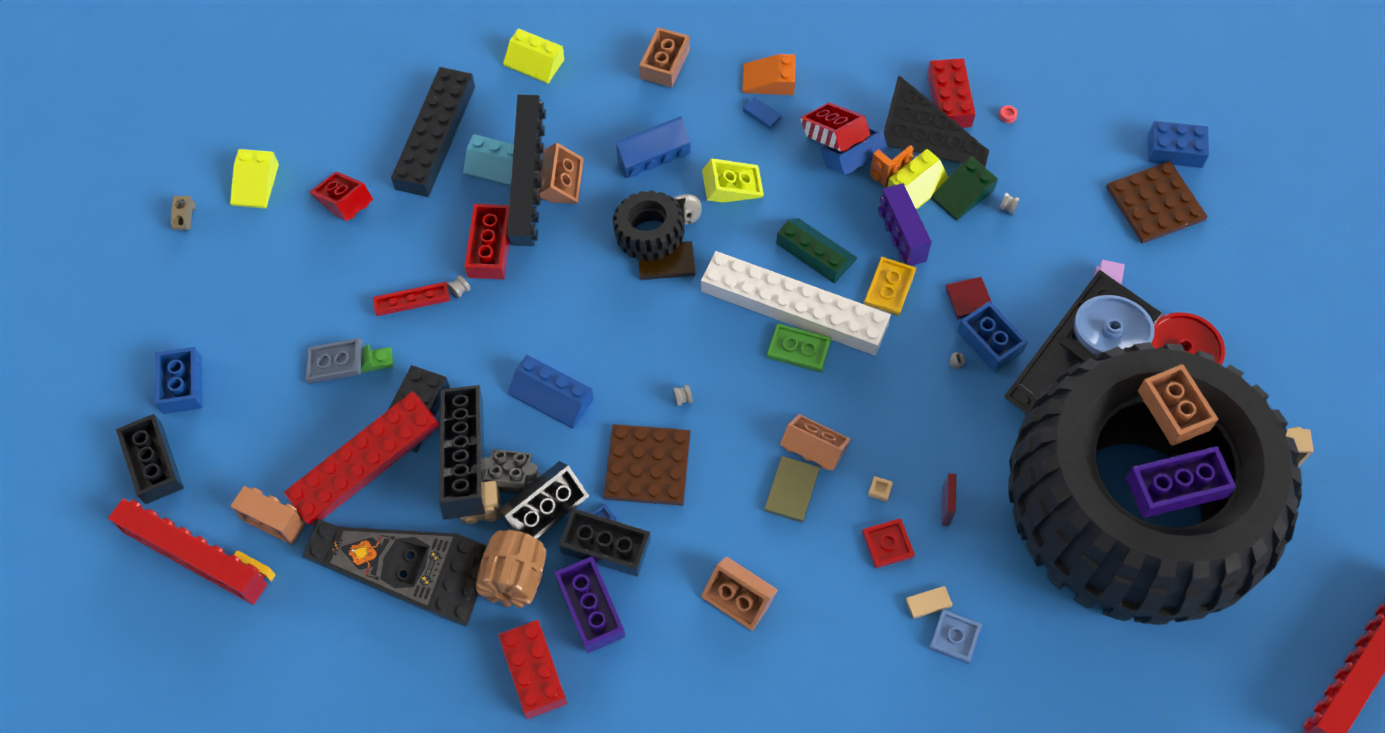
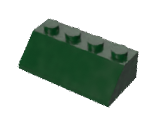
(814, 249)

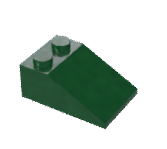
(965, 188)

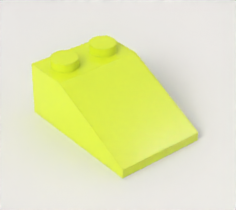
(253, 178)
(731, 181)

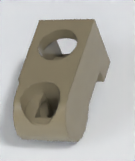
(182, 212)

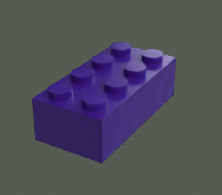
(904, 225)
(1180, 482)
(590, 604)

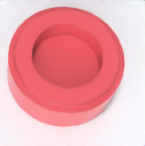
(1008, 114)

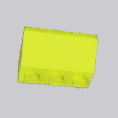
(533, 56)
(921, 177)

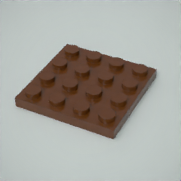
(1156, 202)
(647, 465)

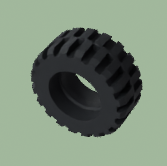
(643, 208)

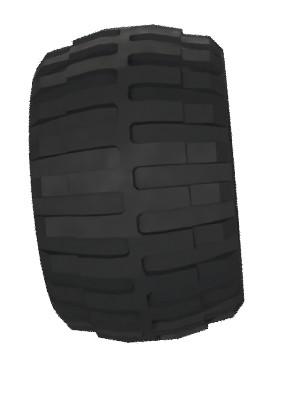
(1109, 552)

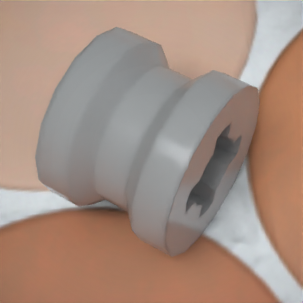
(1009, 203)
(459, 286)
(682, 395)

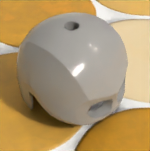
(690, 207)

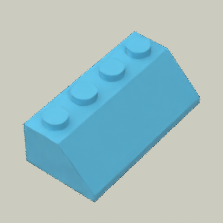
(489, 160)

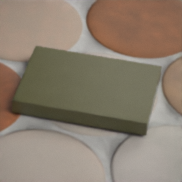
(792, 489)

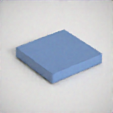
(955, 636)

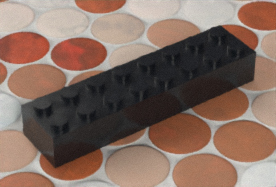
(433, 132)
(526, 170)
(462, 453)

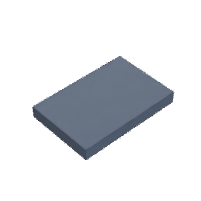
(334, 361)

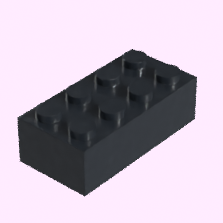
(426, 386)
(149, 459)
(544, 501)
(606, 540)

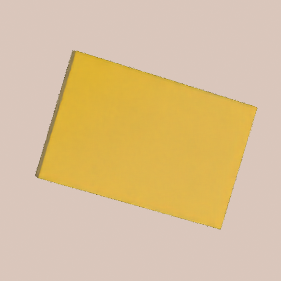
(890, 286)

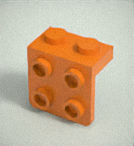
(883, 167)

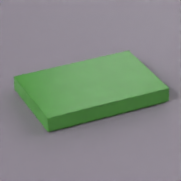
(799, 347)

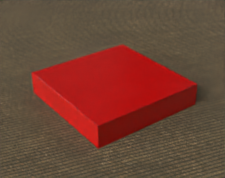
(888, 543)

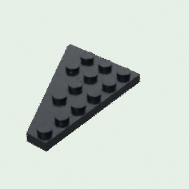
(924, 126)

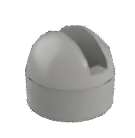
(953, 361)

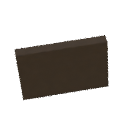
(677, 264)

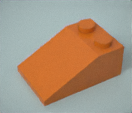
(770, 75)

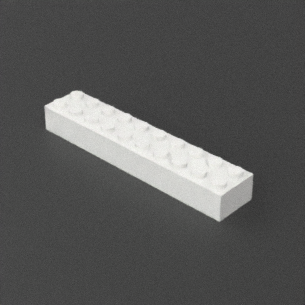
(795, 303)

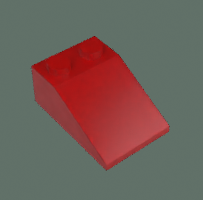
(342, 195)

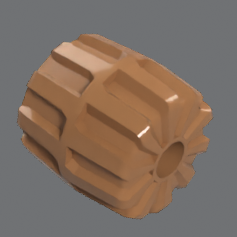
(511, 568)

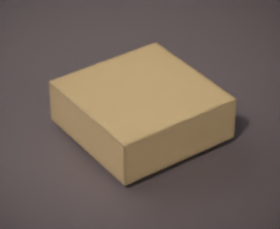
(880, 489)

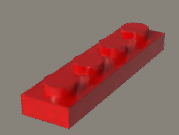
(411, 299)

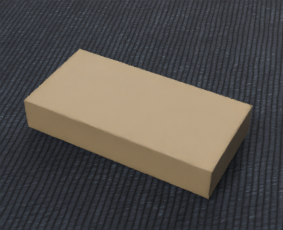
(928, 602)

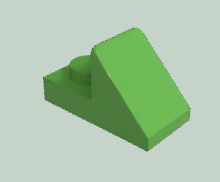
(376, 359)

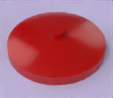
(1191, 332)

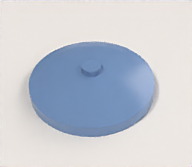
(1112, 322)

